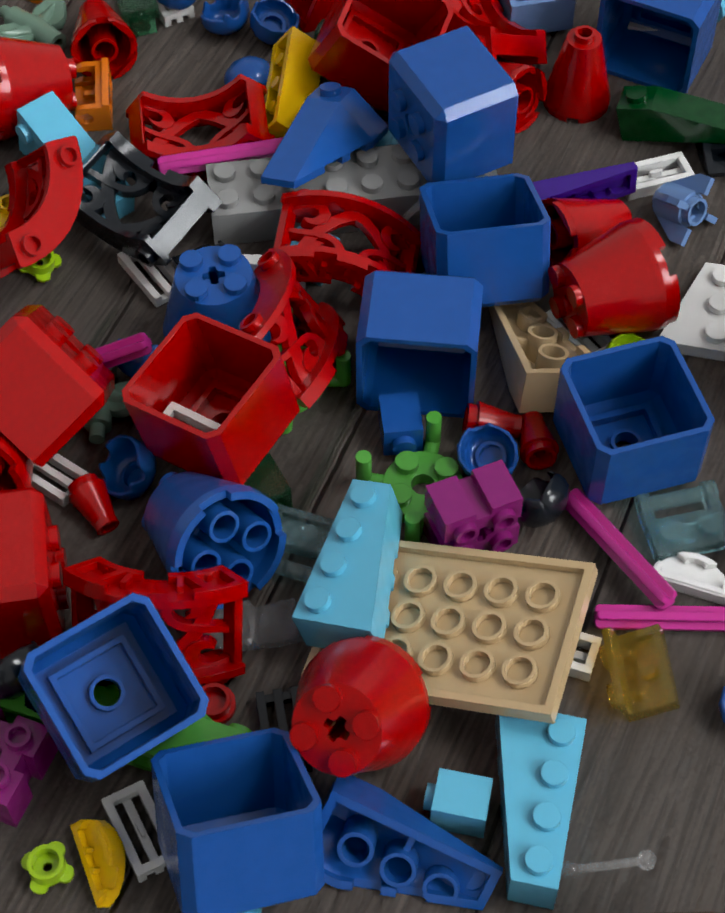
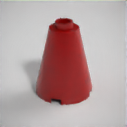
(103, 34)
(579, 78)
(531, 89)
(580, 221)

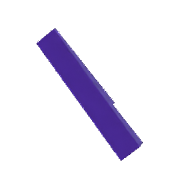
(599, 183)

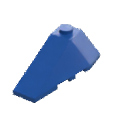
(324, 131)
(394, 849)

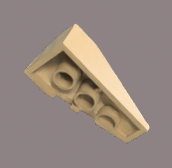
(531, 354)

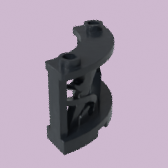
(149, 239)

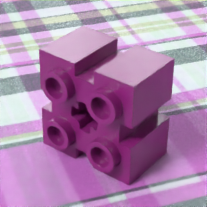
(474, 510)
(24, 754)

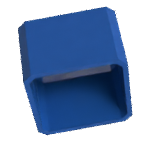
(660, 57)
(452, 107)
(488, 232)
(420, 338)
(638, 397)
(141, 658)
(238, 823)

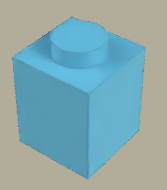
(459, 802)

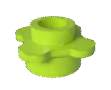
(44, 271)
(39, 857)

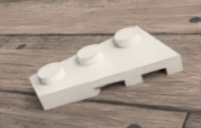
(701, 316)

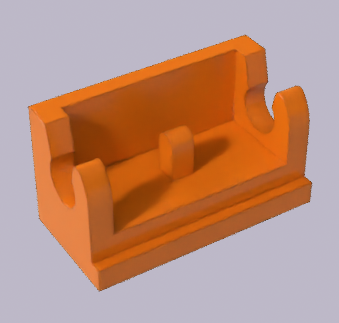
(94, 96)

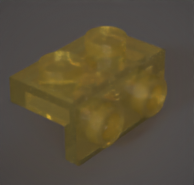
(639, 672)

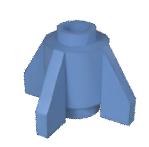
(681, 205)

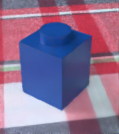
(400, 422)

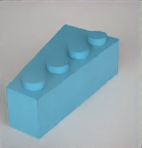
(50, 120)
(354, 570)
(537, 795)

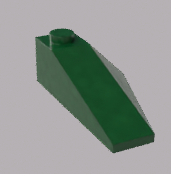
(669, 116)

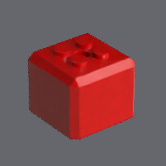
(363, 35)
(223, 378)
(47, 382)
(29, 571)

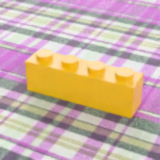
(289, 80)

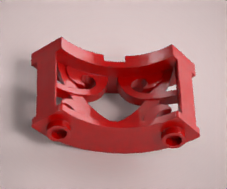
(498, 33)
(220, 108)
(42, 202)
(323, 257)
(320, 326)
(201, 591)

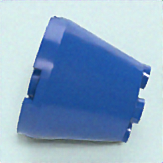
(214, 284)
(212, 523)

